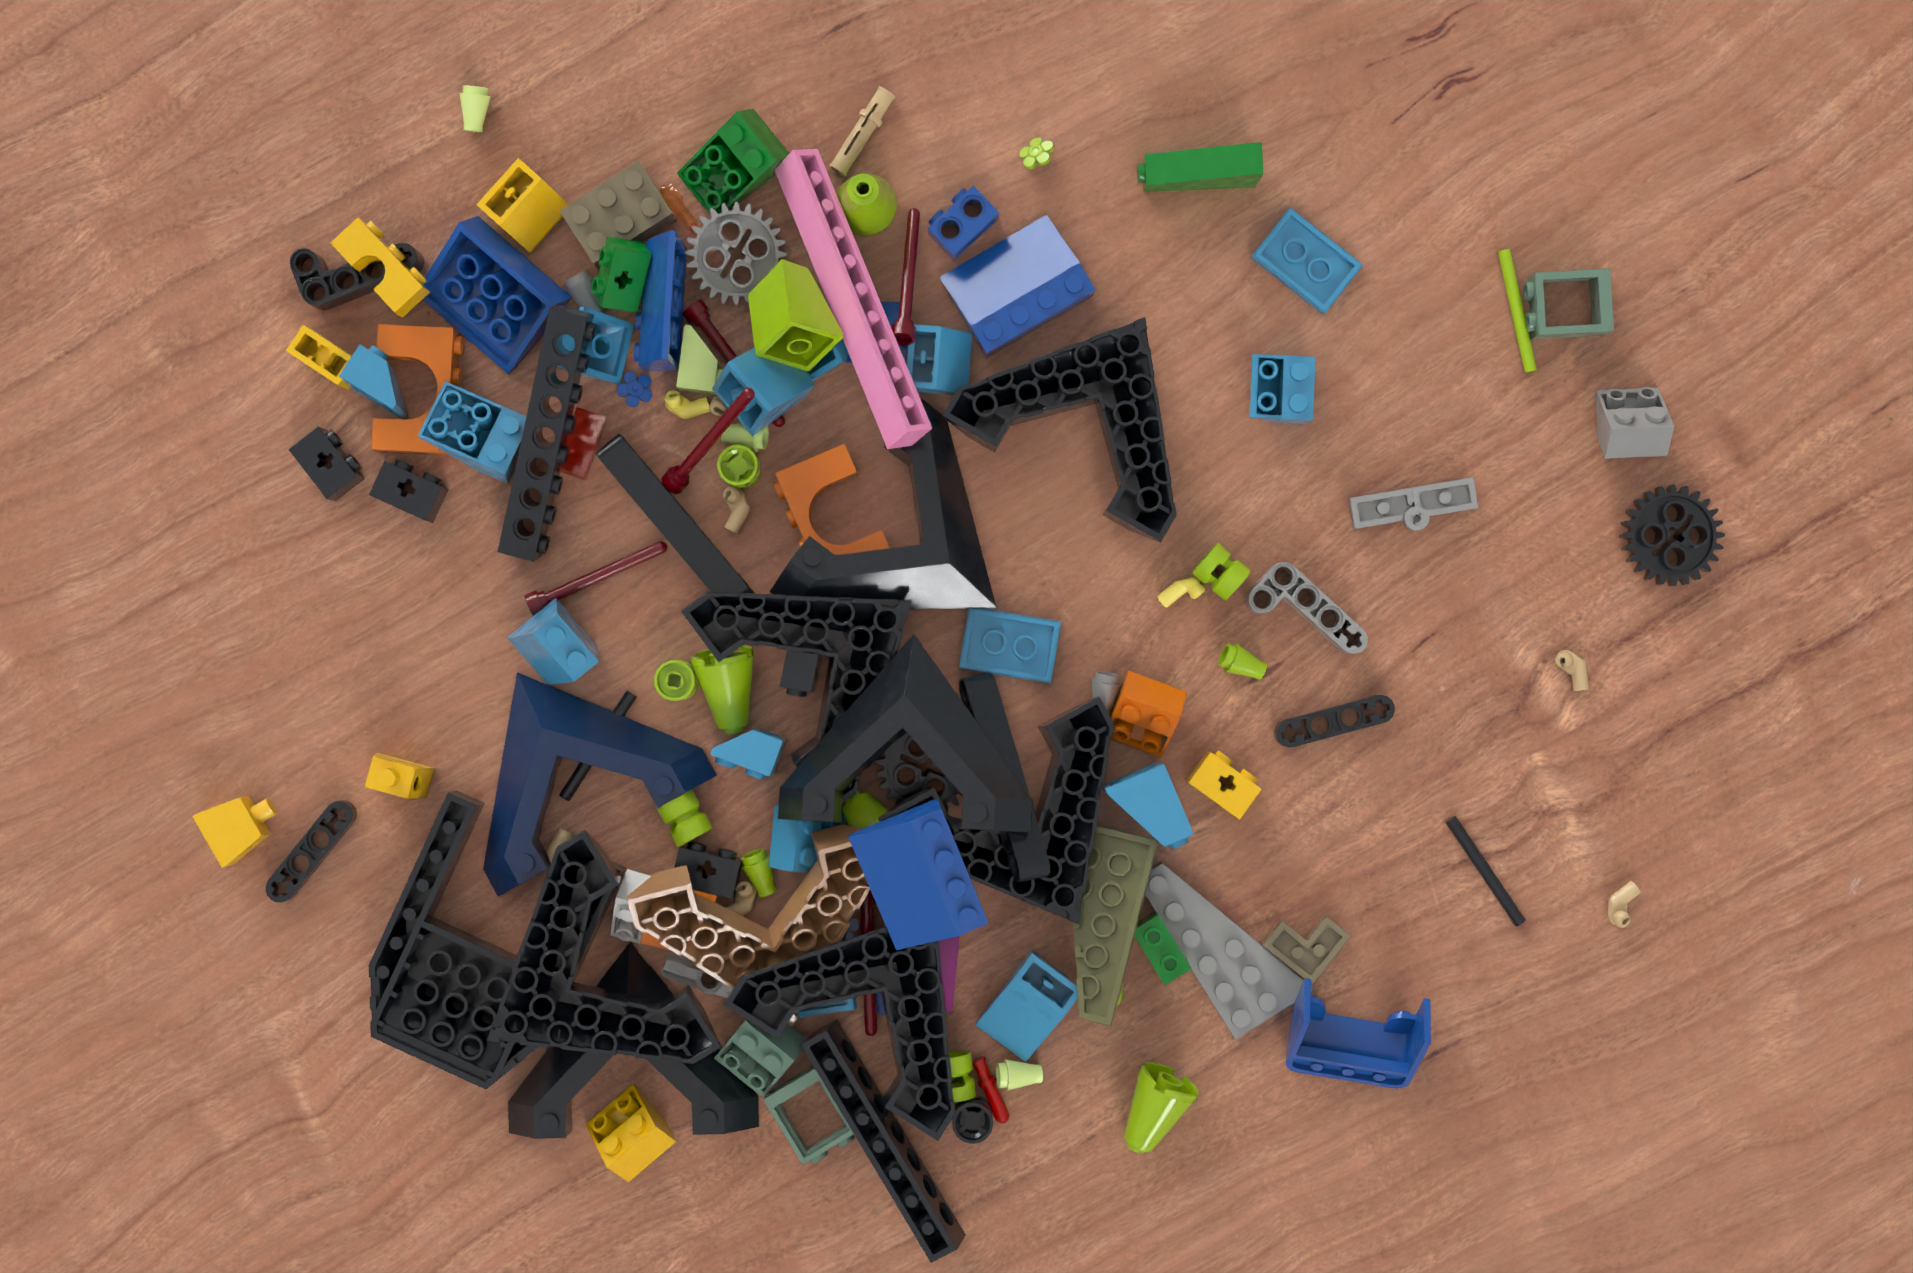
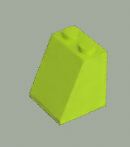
(792, 318)

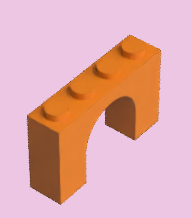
(440, 351)
(804, 483)

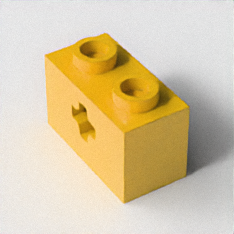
(320, 354)
(1233, 800)

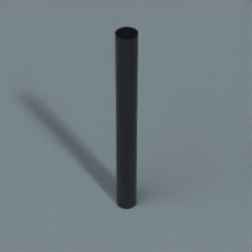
(582, 768)
(1485, 871)

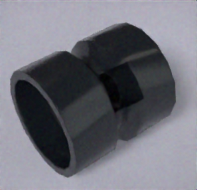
(973, 1120)

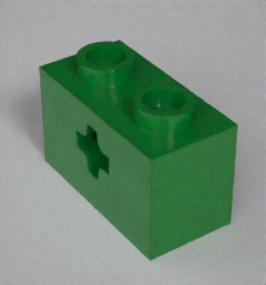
(621, 274)
(1161, 948)

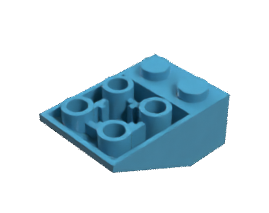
(475, 431)
(1029, 1005)

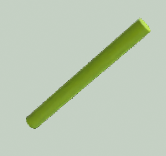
(1517, 310)

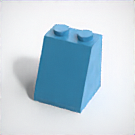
(775, 388)
(555, 645)
(1152, 803)

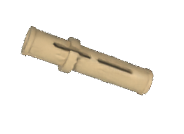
(868, 121)

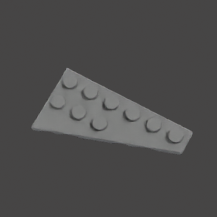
(1232, 967)

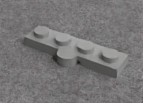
(1413, 504)

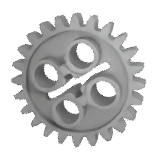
(710, 239)

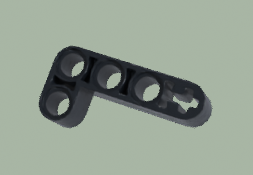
(333, 279)

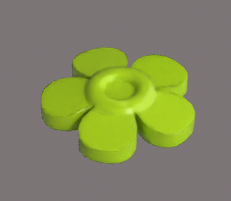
(1036, 153)

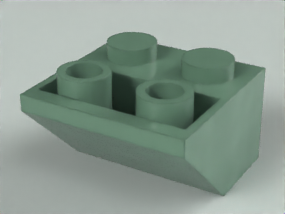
(759, 1056)

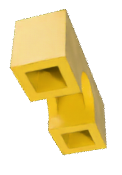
(400, 286)

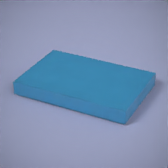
(1306, 261)
(1010, 644)

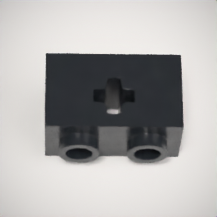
(312, 455)
(391, 484)
(800, 672)
(726, 863)

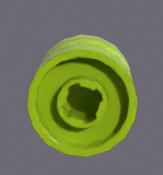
(739, 466)
(1229, 579)
(676, 680)
(685, 818)
(961, 1066)

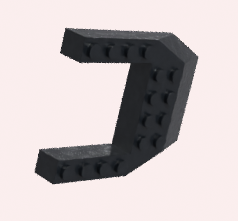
(438, 984)

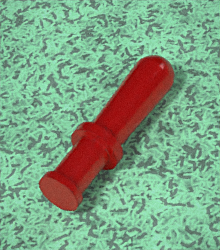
(993, 1096)

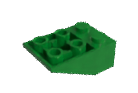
(733, 162)

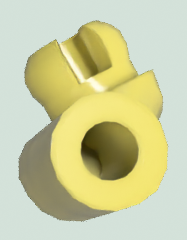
(683, 407)
(1179, 588)

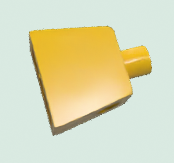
(398, 777)
(235, 827)

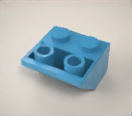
(939, 359)
(1282, 388)
(754, 750)
(793, 844)

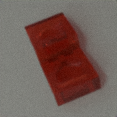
(583, 443)

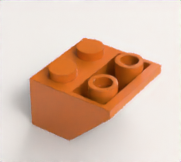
(1146, 713)

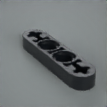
(1335, 724)
(314, 853)

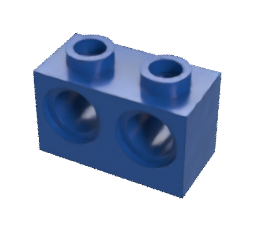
(969, 227)

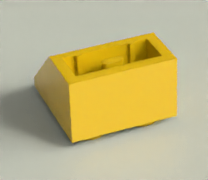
(523, 205)
(630, 1134)

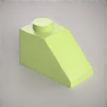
(697, 365)

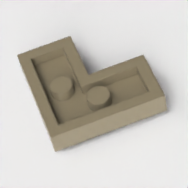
(1308, 955)

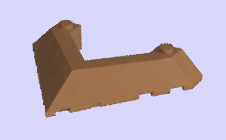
(735, 946)

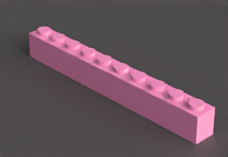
(853, 299)

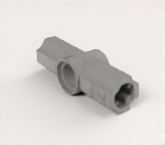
(684, 971)

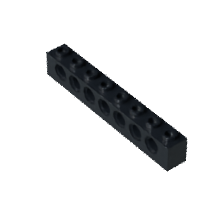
(514, 537)
(884, 1141)

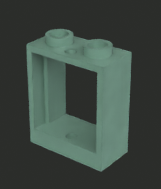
(1600, 304)
(790, 1088)

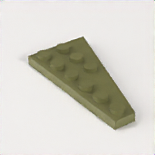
(1109, 919)

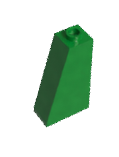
(1202, 168)

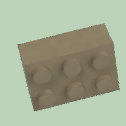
(620, 208)

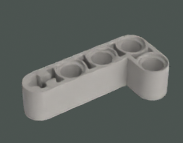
(1311, 613)

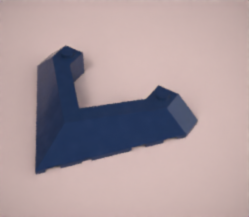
(557, 725)

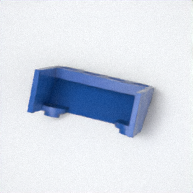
(1354, 1047)

